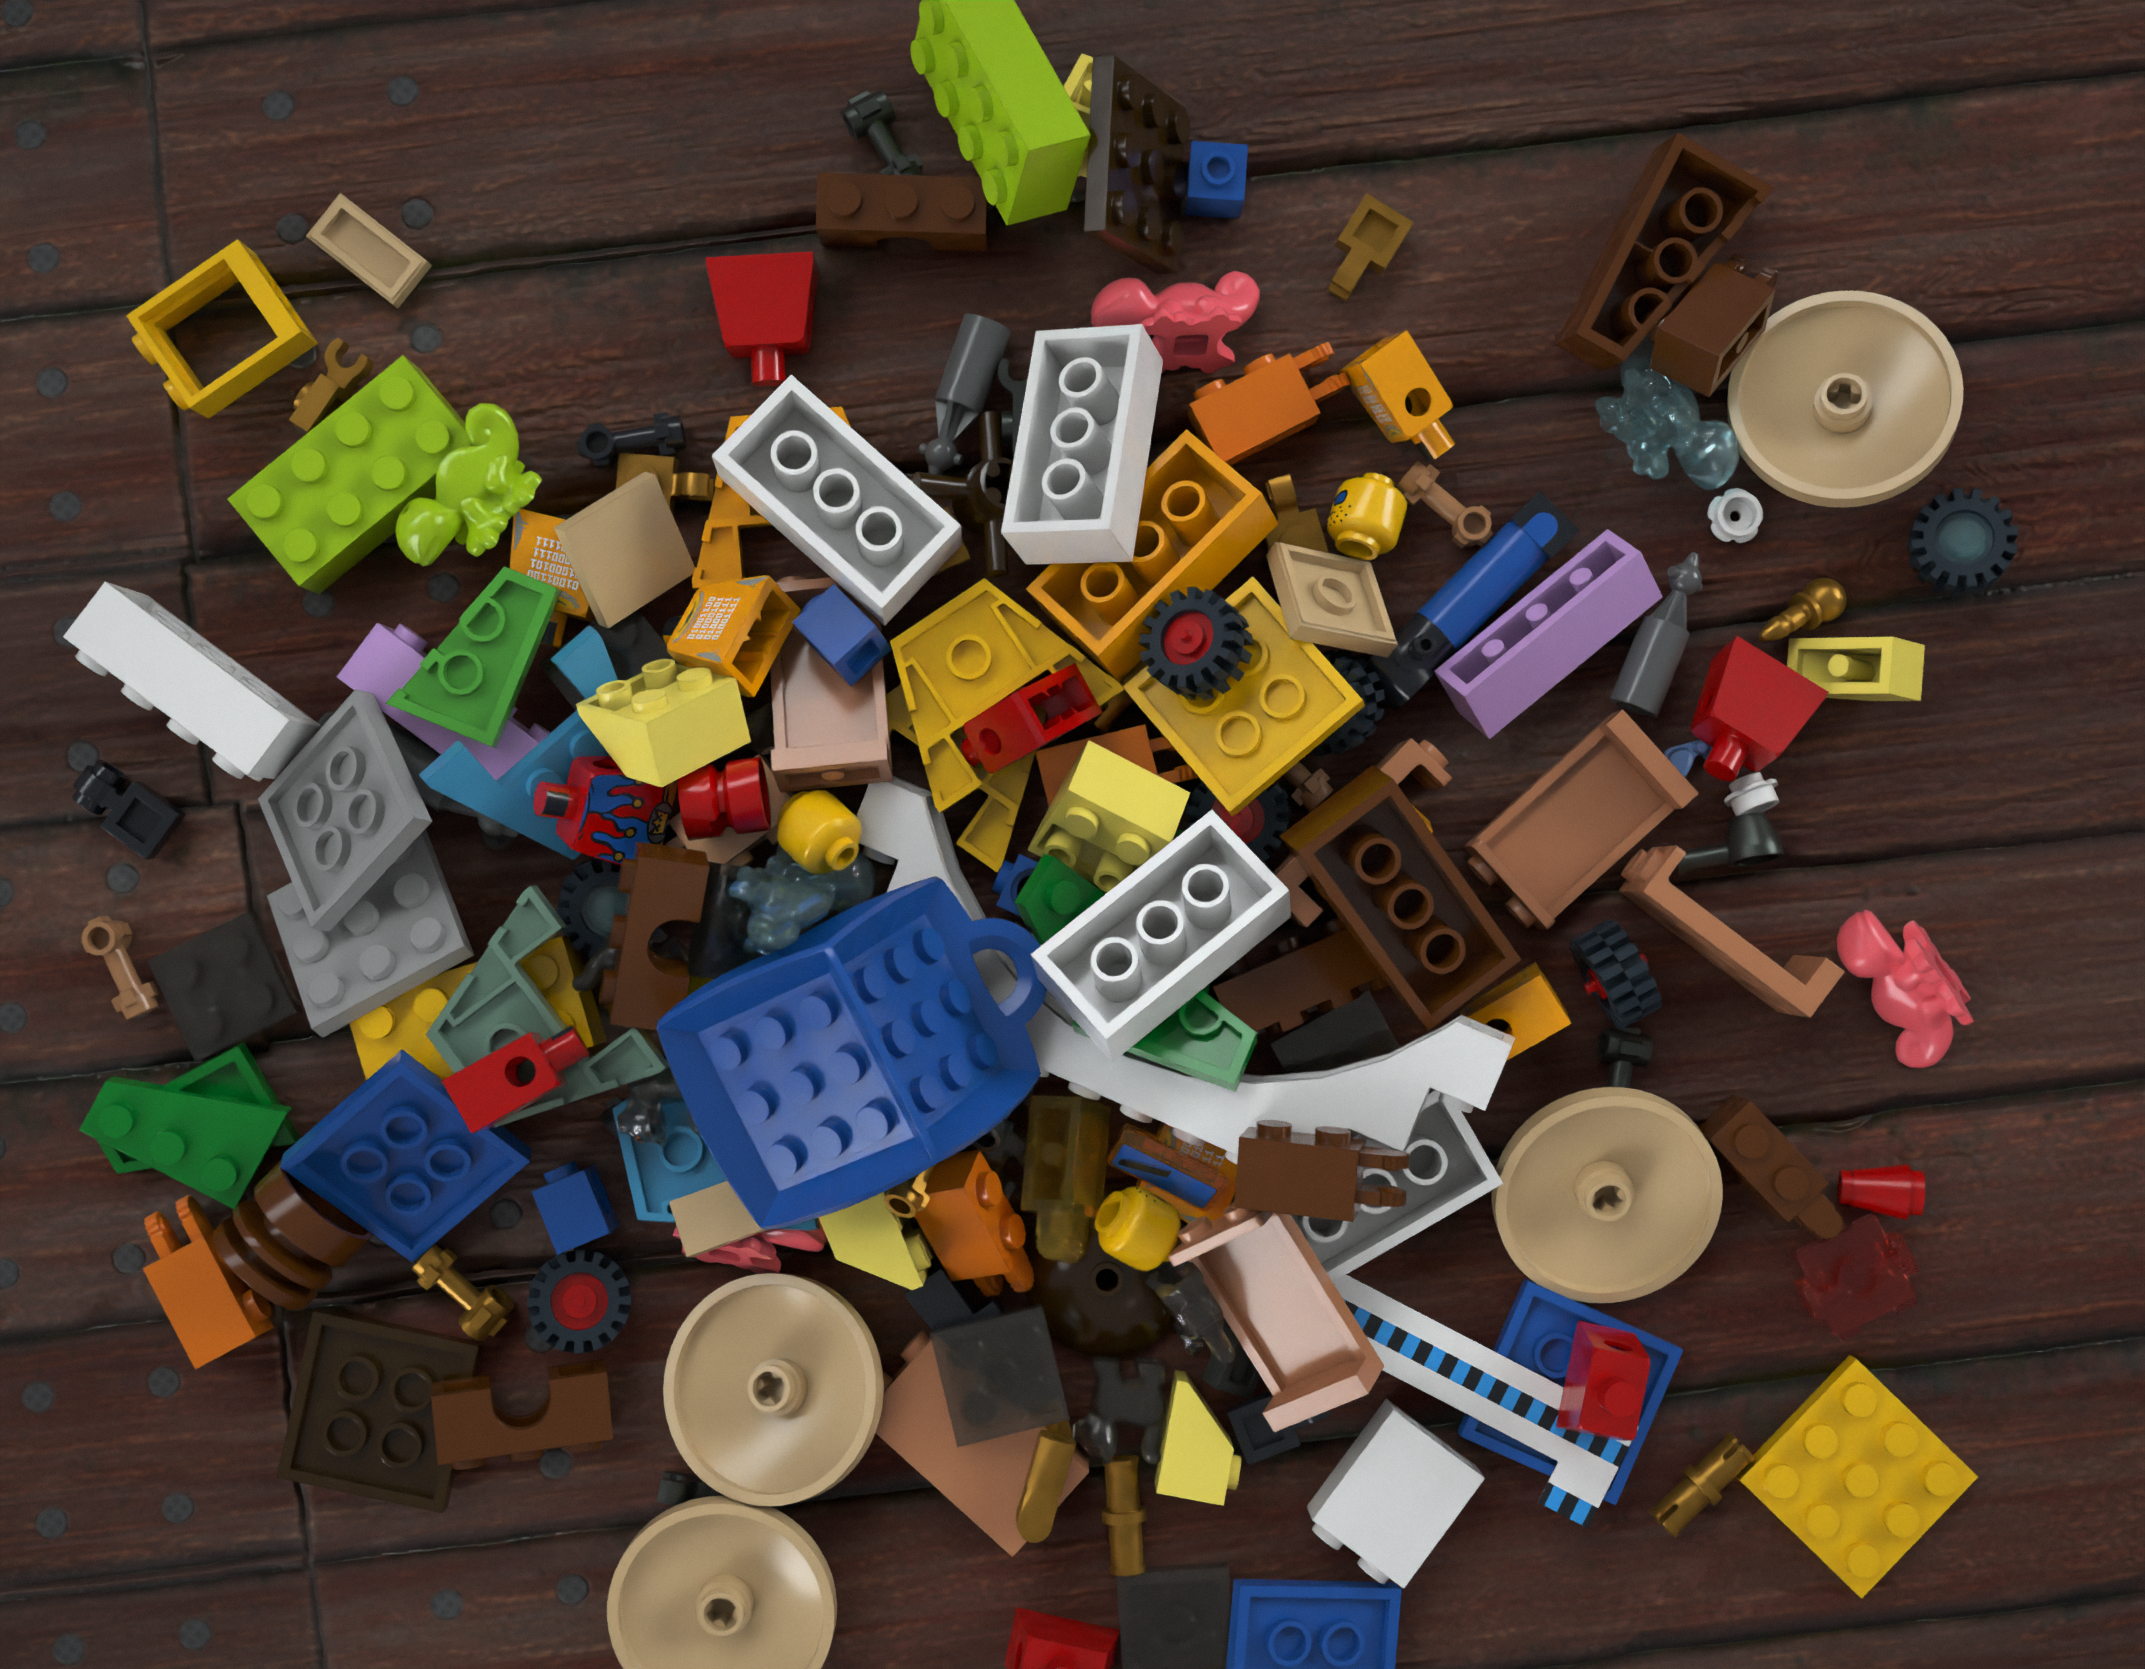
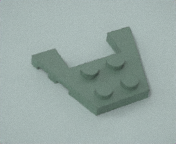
(503, 1004)

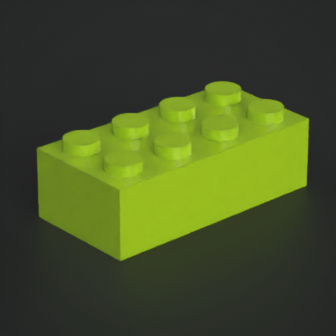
(1002, 103)
(352, 476)

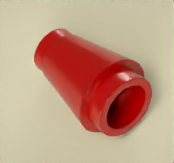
(1884, 1190)

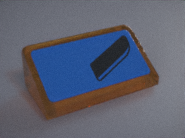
(1167, 1168)

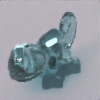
(1662, 414)
(791, 899)

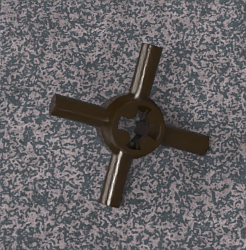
(981, 494)

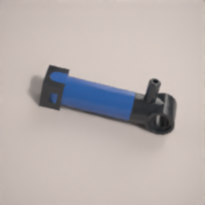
(1471, 598)

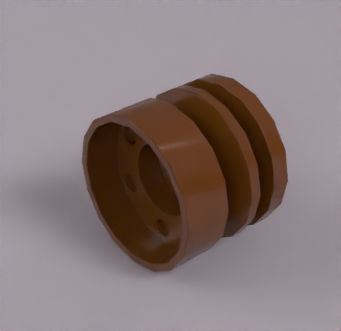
(287, 1240)

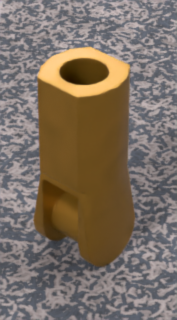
(1044, 1485)

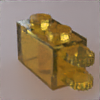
(1065, 1171)

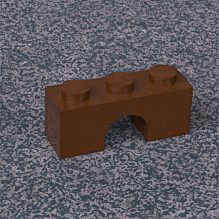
(872, 207)
(660, 887)
(475, 1428)

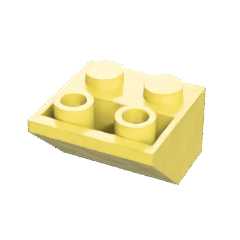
(667, 720)
(1109, 817)
(879, 1242)

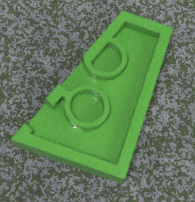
(484, 660)

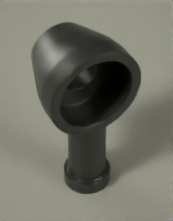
(1748, 843)

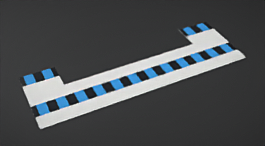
(1491, 1392)

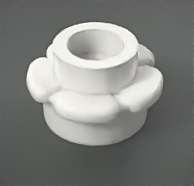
(1749, 511)
(1752, 794)

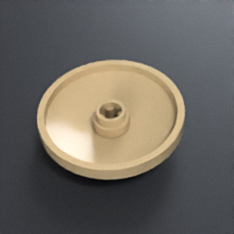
(1845, 399)
(1607, 1195)
(773, 1389)
(722, 1591)

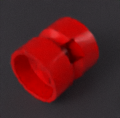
(725, 799)

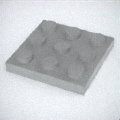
(344, 810)
(383, 945)

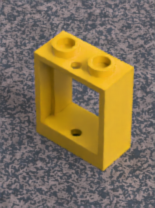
(190, 294)

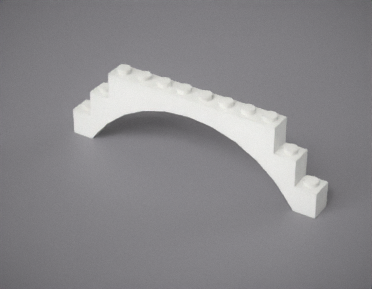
(1370, 1096)

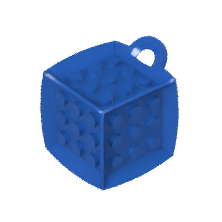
(855, 1053)

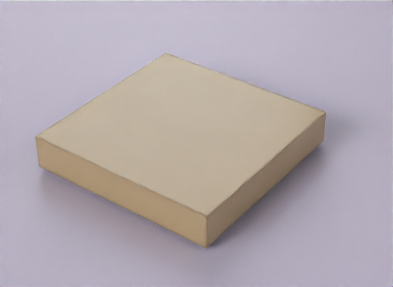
(625, 549)
(1331, 600)

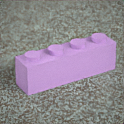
(1549, 633)
(389, 661)

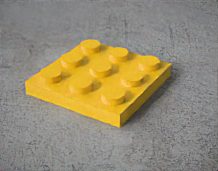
(1265, 720)
(1856, 1476)

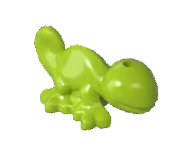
(475, 491)

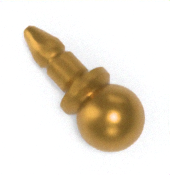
(1817, 603)

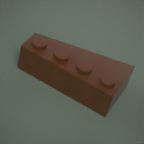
(1661, 243)
(1297, 980)

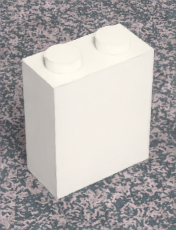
(1393, 1495)

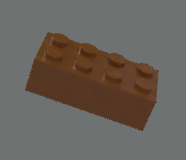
(1400, 897)

